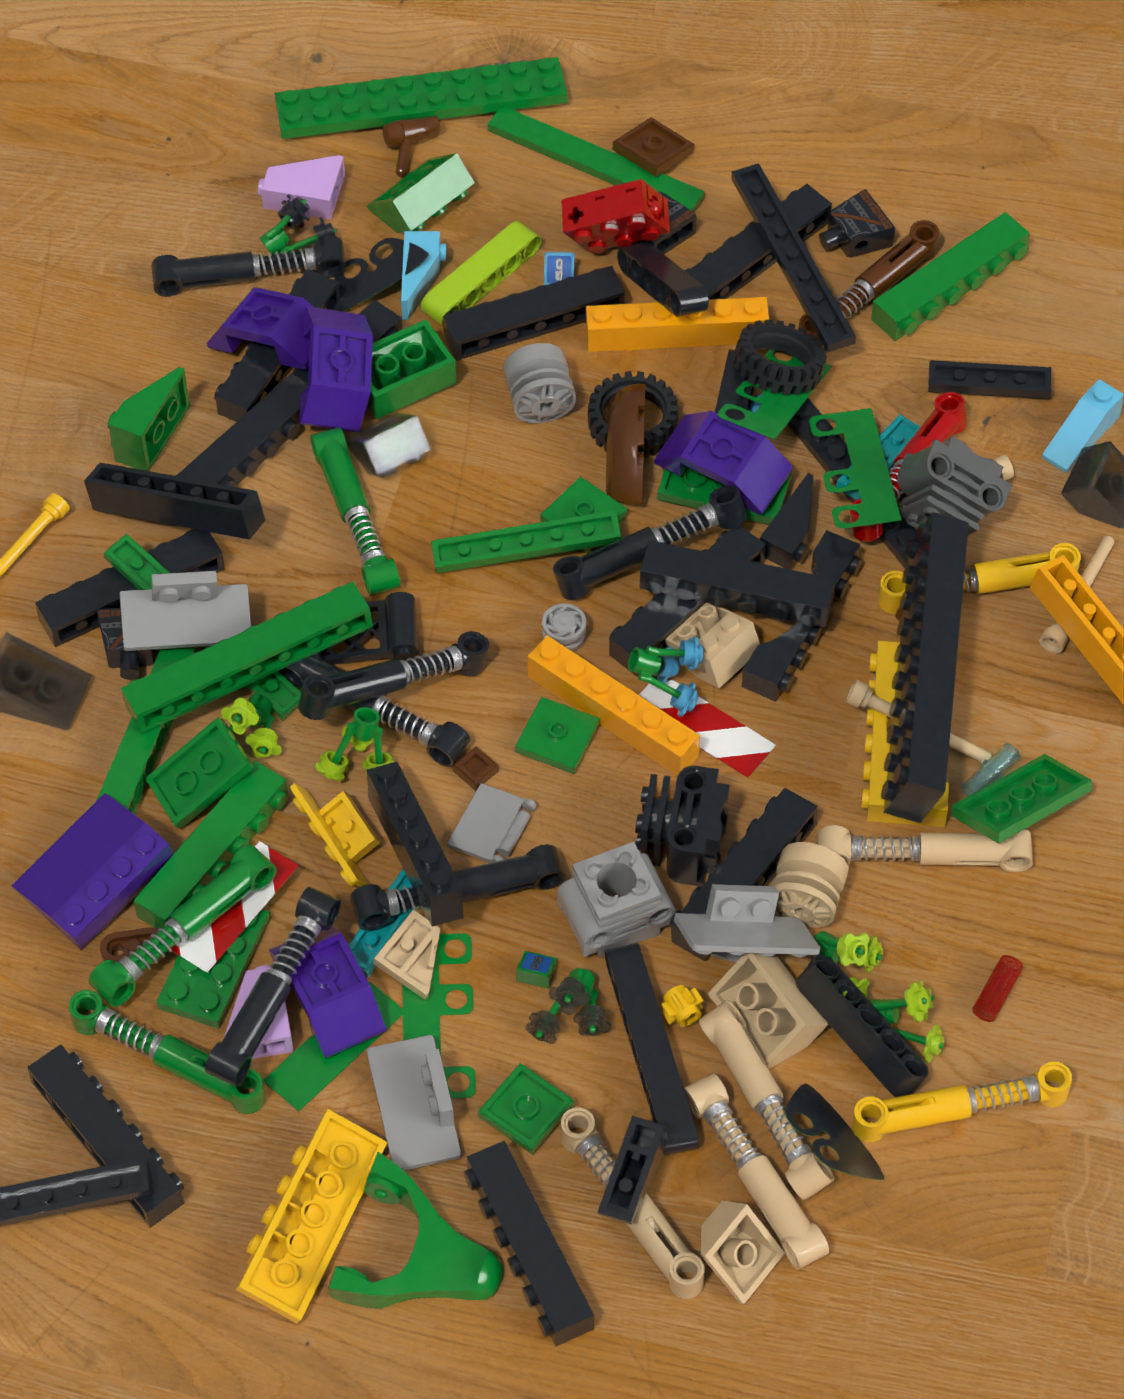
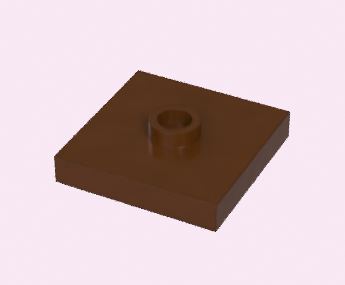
(653, 146)

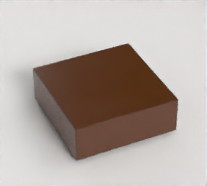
(475, 768)

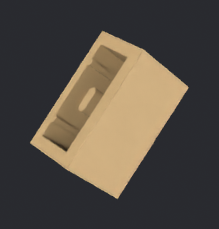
(725, 639)

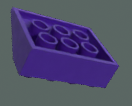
(94, 870)

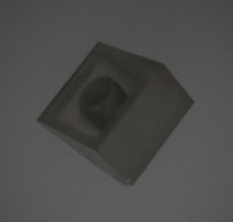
(389, 444)
(1097, 484)

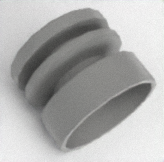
(539, 383)

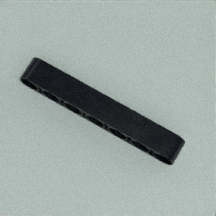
(651, 1047)

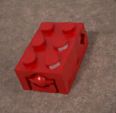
(615, 216)

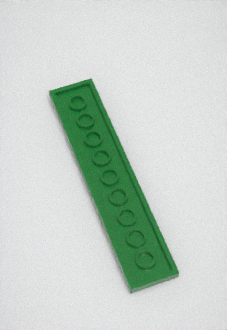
(420, 96)

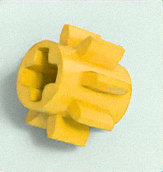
(682, 1006)

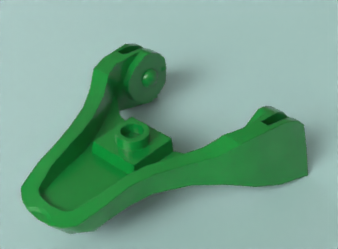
(441, 1259)

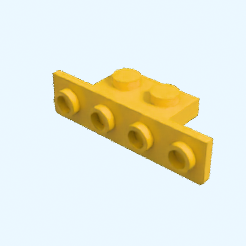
(343, 830)

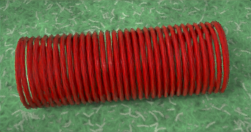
(1000, 986)

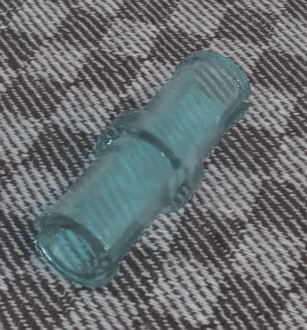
(991, 769)

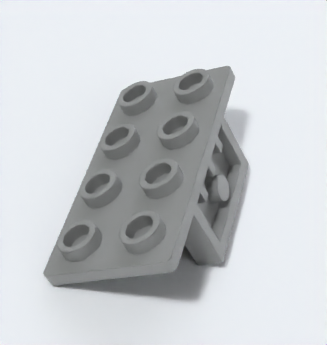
(183, 612)
(742, 922)
(414, 1102)

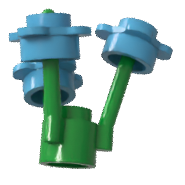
(664, 665)

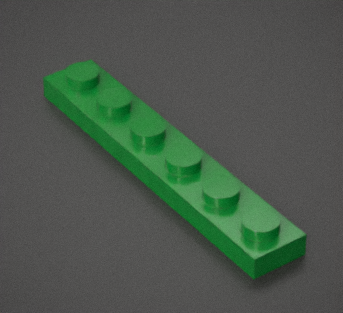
(525, 541)

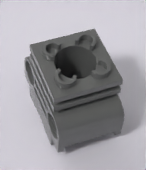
(952, 483)

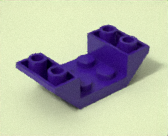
(269, 320)
(337, 369)
(728, 456)
(335, 994)

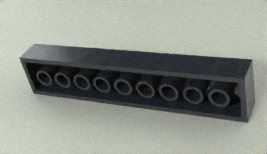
(925, 668)

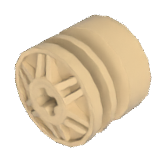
(809, 883)

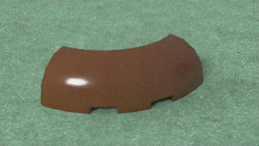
(624, 437)

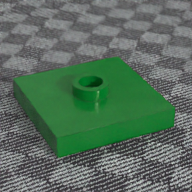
(582, 499)
(557, 735)
(525, 1108)

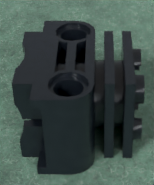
(686, 824)

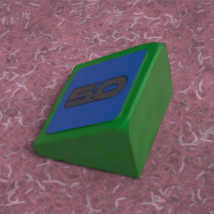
(536, 969)

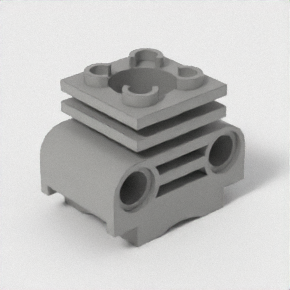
(614, 900)

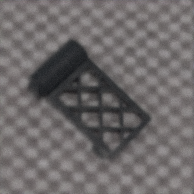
(396, 632)

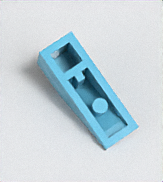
(419, 281)
(1084, 425)

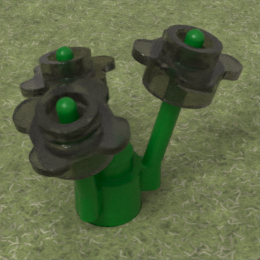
(570, 994)

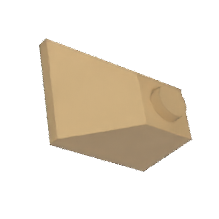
(738, 1248)

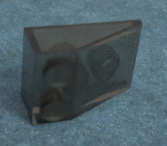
(38, 684)

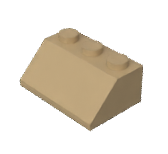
(771, 1005)

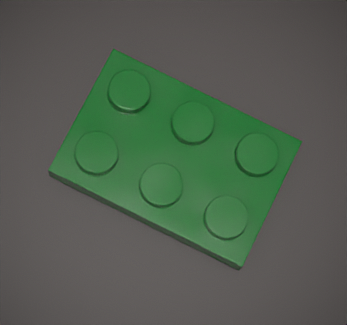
(199, 773)

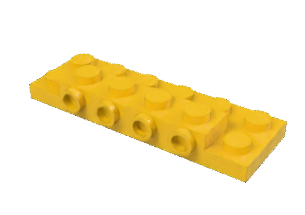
(309, 1216)

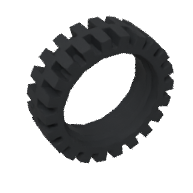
(774, 375)
(654, 392)

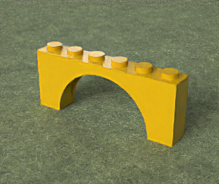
(885, 667)

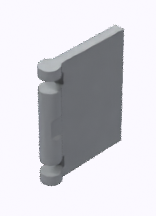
(491, 824)

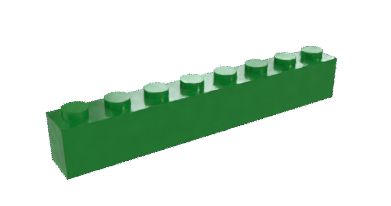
(246, 657)

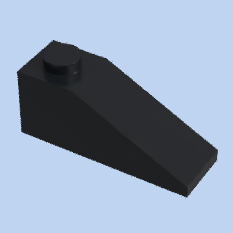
(788, 532)
(633, 1169)

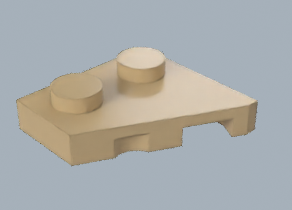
(411, 954)

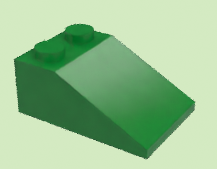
(148, 420)

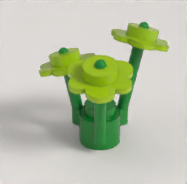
(917, 1001)

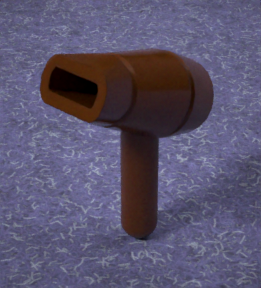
(404, 133)

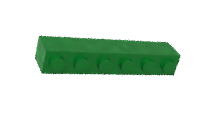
(950, 276)
(213, 844)

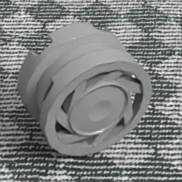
(565, 625)

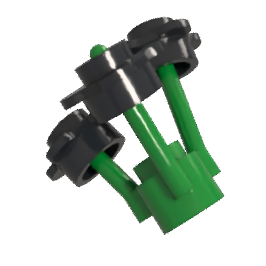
(293, 214)

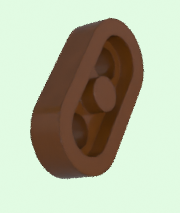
(126, 942)

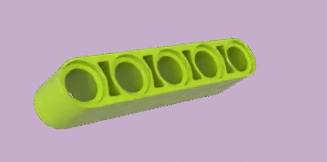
(482, 271)

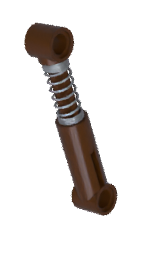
(915, 248)

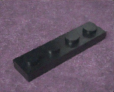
(989, 379)

